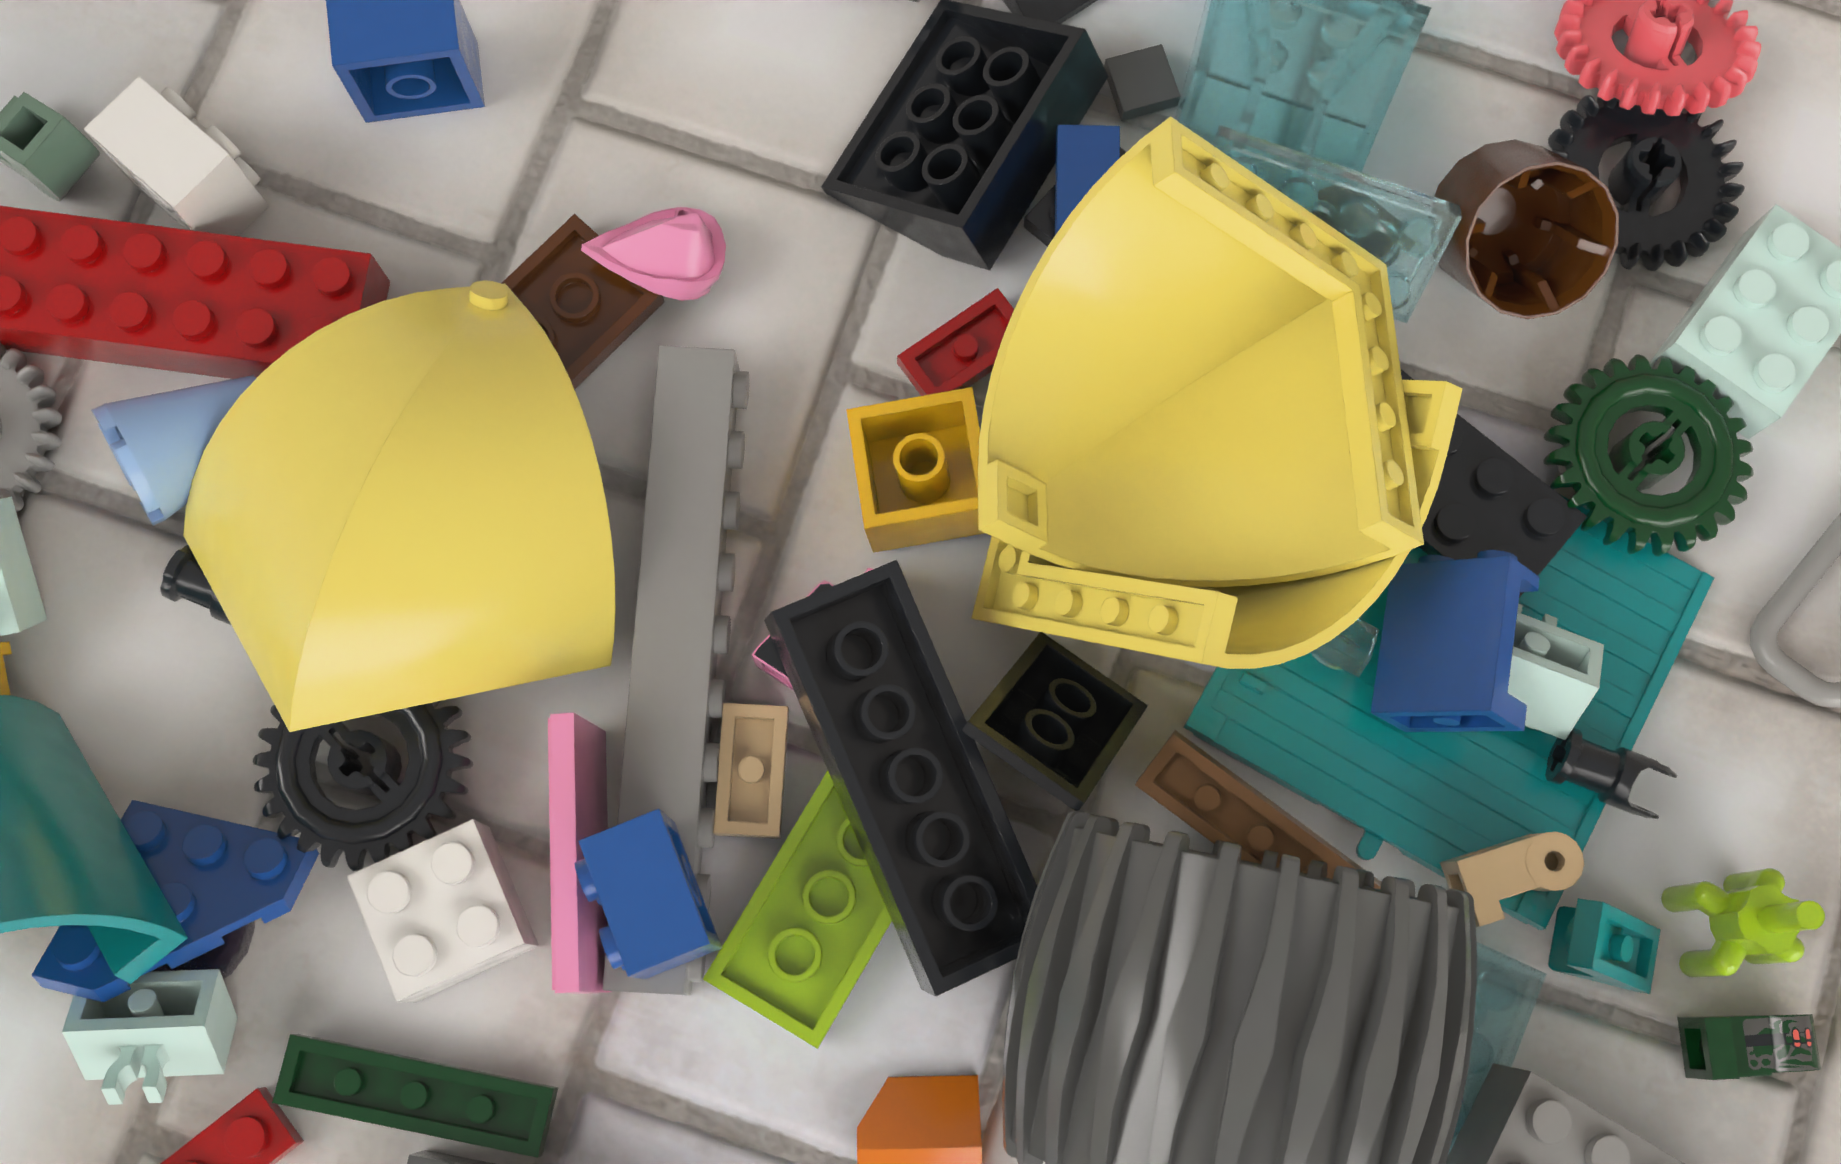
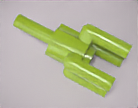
(1747, 920)

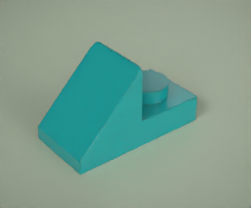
(1604, 946)

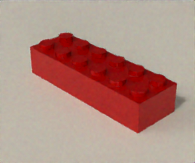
(169, 293)

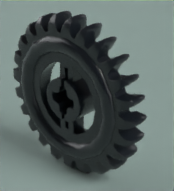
(1658, 154)
(402, 809)

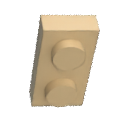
(751, 770)

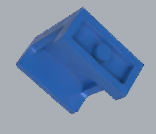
(1451, 644)

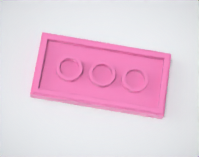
(575, 813)

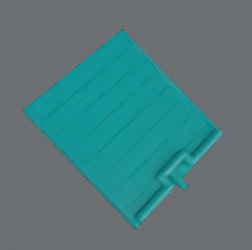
(1464, 789)

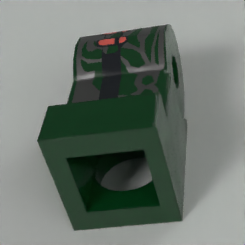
(1748, 1045)

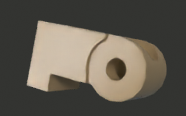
(1512, 867)

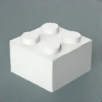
(178, 161)
(442, 911)

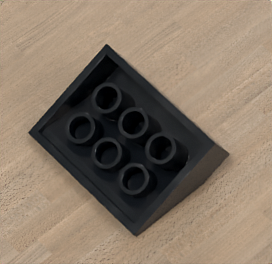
(968, 129)

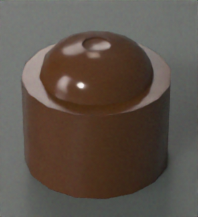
(1529, 230)

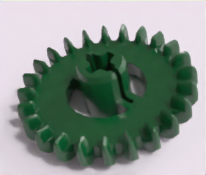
(1602, 477)

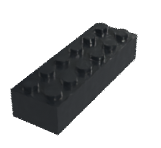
(908, 775)

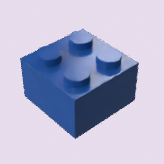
(405, 57)
(647, 896)

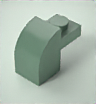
(43, 146)

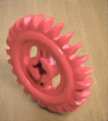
(1652, 65)

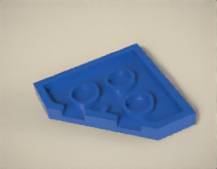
(211, 876)

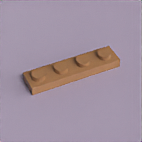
(1230, 809)

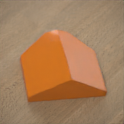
(923, 1122)

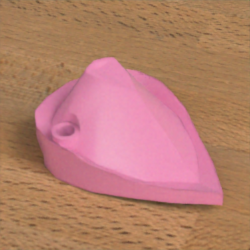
(666, 252)

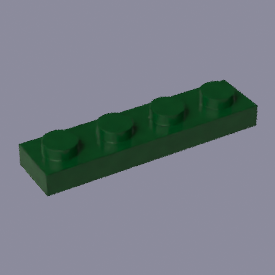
(415, 1095)

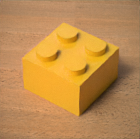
(917, 468)

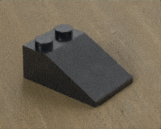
(1056, 720)

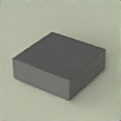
(1141, 82)

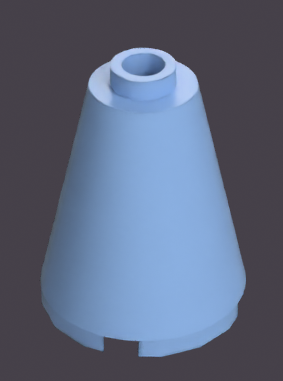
(163, 439)

